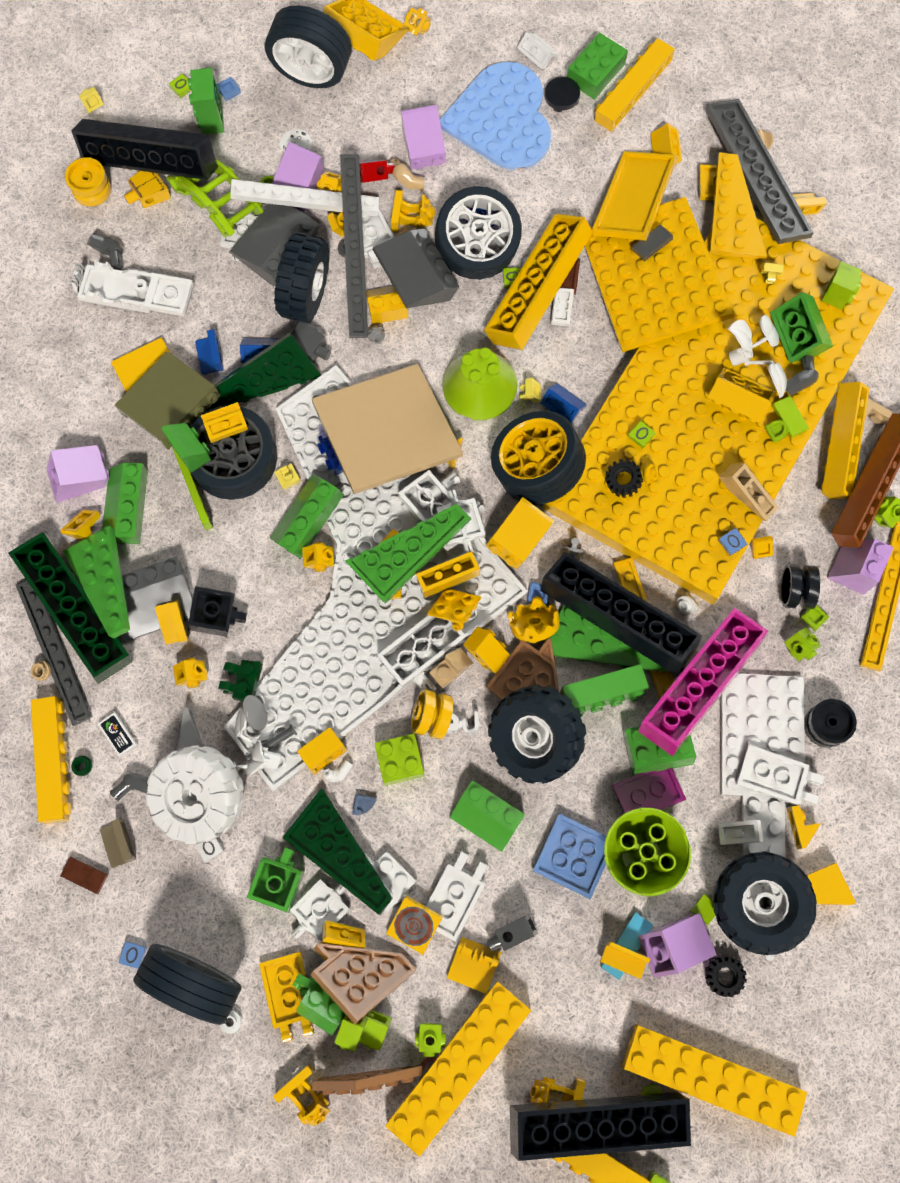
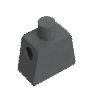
(311, 341)
(521, 929)

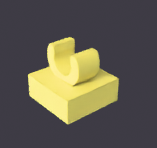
(90, 99)
(771, 271)
(532, 390)
(287, 476)

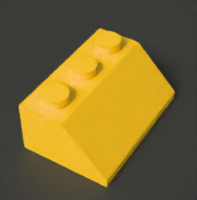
(742, 395)

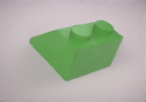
(186, 445)

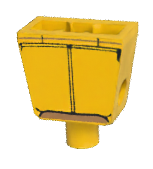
(146, 189)

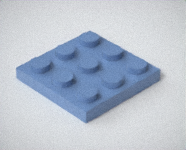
(572, 856)

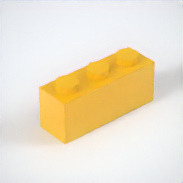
(448, 574)

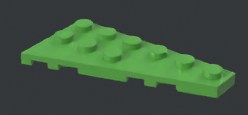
(404, 554)
(99, 573)
(587, 642)

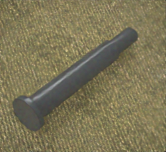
(278, 739)

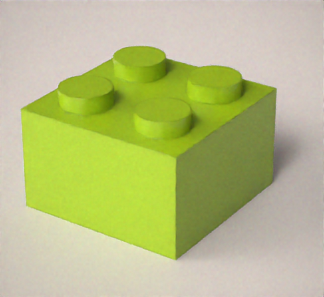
(399, 759)

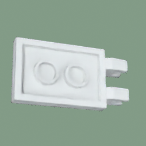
(374, 233)
(777, 776)
(456, 896)

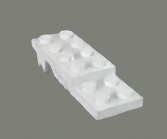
(131, 289)

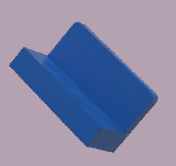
(252, 346)
(209, 354)
(562, 402)

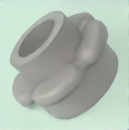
(376, 334)

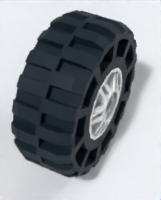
(301, 277)

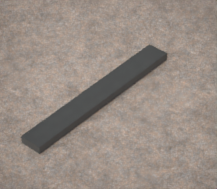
(55, 655)

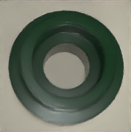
(76, 763)

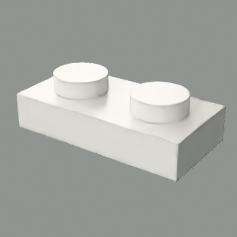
(740, 832)

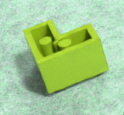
(843, 286)
(368, 1031)

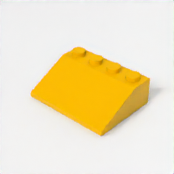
(367, 26)

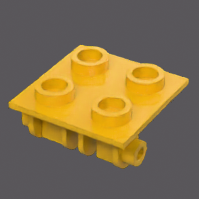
(455, 607)
(474, 965)

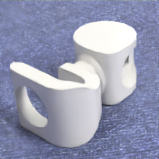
(456, 724)

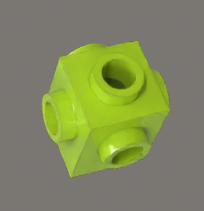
(888, 512)
(803, 645)
(435, 1031)

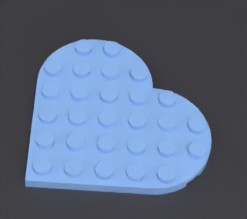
(502, 116)

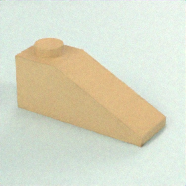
(748, 490)

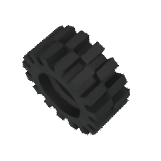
(615, 470)
(738, 972)

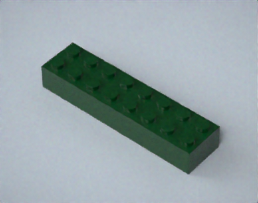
(69, 607)

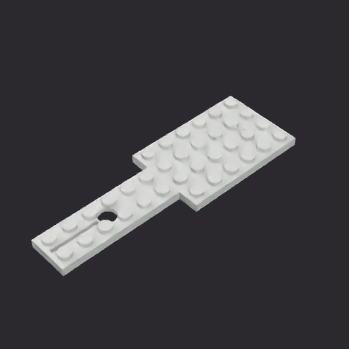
(770, 716)

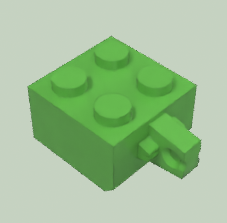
(276, 882)
(317, 1005)

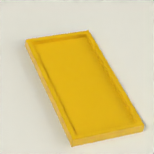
(634, 195)

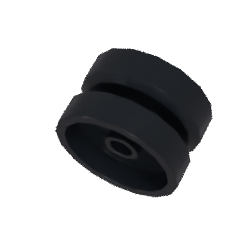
(800, 586)
(838, 714)

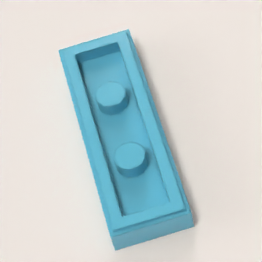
(629, 939)

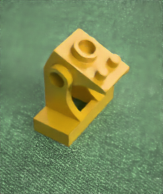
(401, 212)
(541, 1090)
(314, 1113)

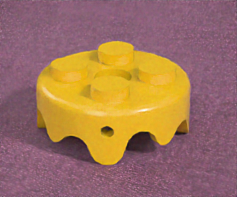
(545, 621)

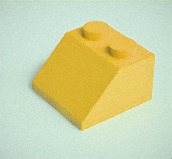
(385, 305)

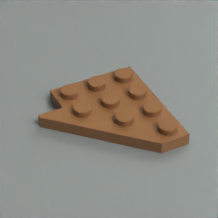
(525, 668)
(359, 977)
(360, 1081)

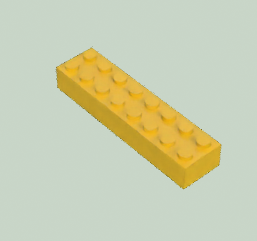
(538, 281)
(457, 1068)
(714, 1080)

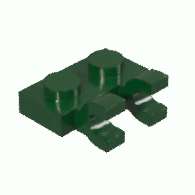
(247, 679)

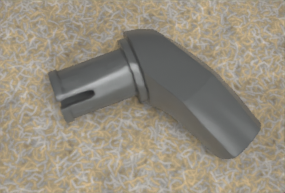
(107, 247)
(804, 378)
(130, 781)

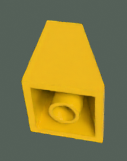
(519, 533)

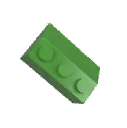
(801, 328)
(487, 816)

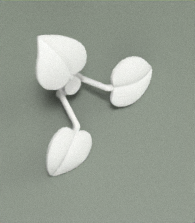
(744, 353)
(260, 755)

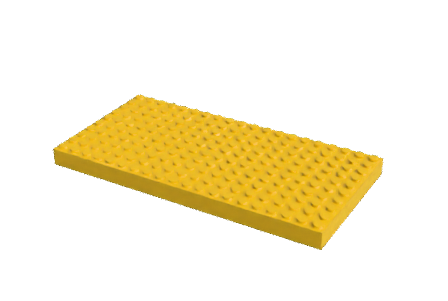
(667, 386)

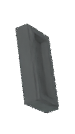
(656, 240)

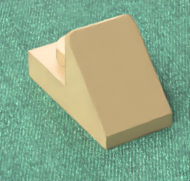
(877, 413)
(449, 669)

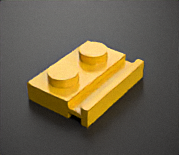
(224, 422)

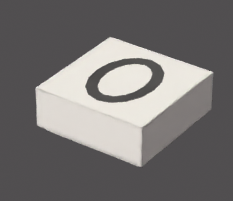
(209, 849)

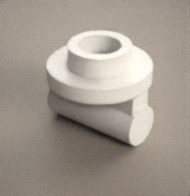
(686, 604)

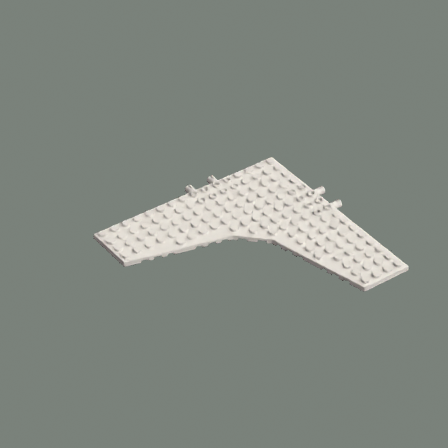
(357, 646)

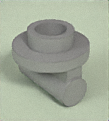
(572, 549)

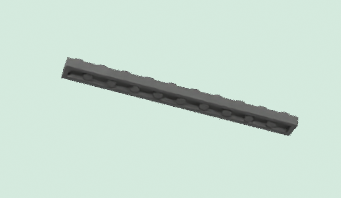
(353, 246)

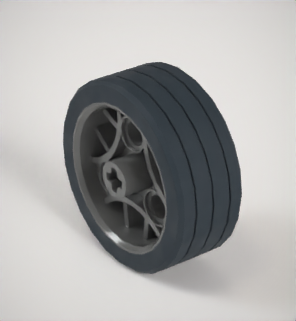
(232, 453)
(187, 984)

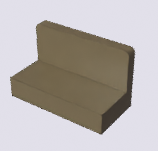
(117, 843)

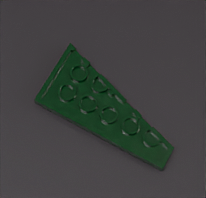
(273, 368)
(330, 845)

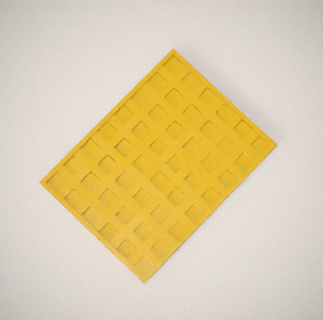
(665, 293)

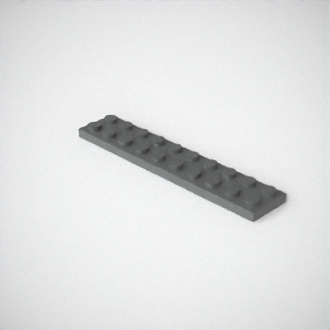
(759, 171)

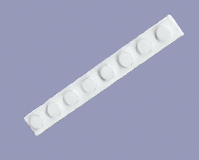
(297, 197)

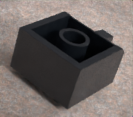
(213, 612)

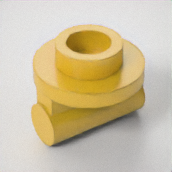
(649, 473)

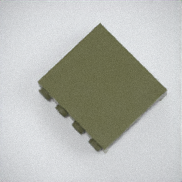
(167, 396)

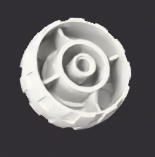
(194, 794)

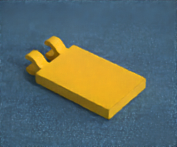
(282, 996)

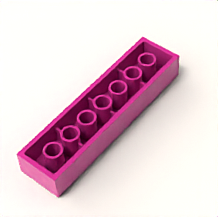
(702, 682)

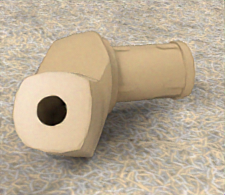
(405, 176)

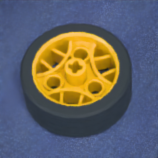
(547, 453)

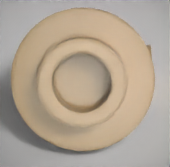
(767, 138)

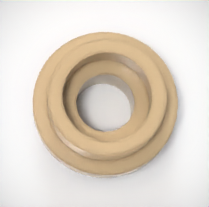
(36, 670)

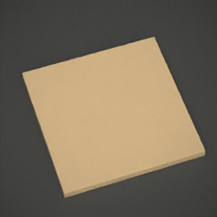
(386, 428)

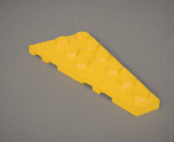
(733, 219)

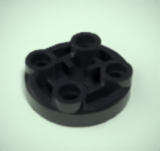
(562, 93)

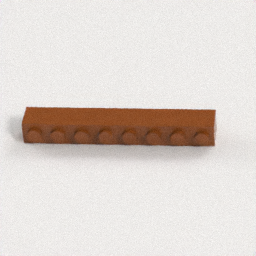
(870, 488)

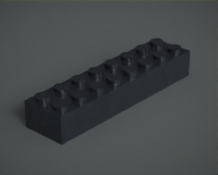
(146, 148)
(620, 613)
(599, 1126)

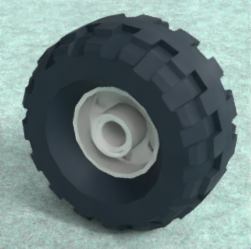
(537, 734)
(789, 906)

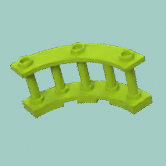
(199, 196)

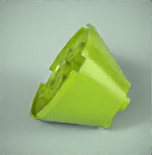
(479, 384)
(647, 852)

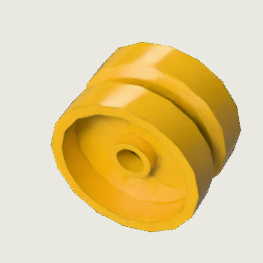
(88, 181)
(432, 714)

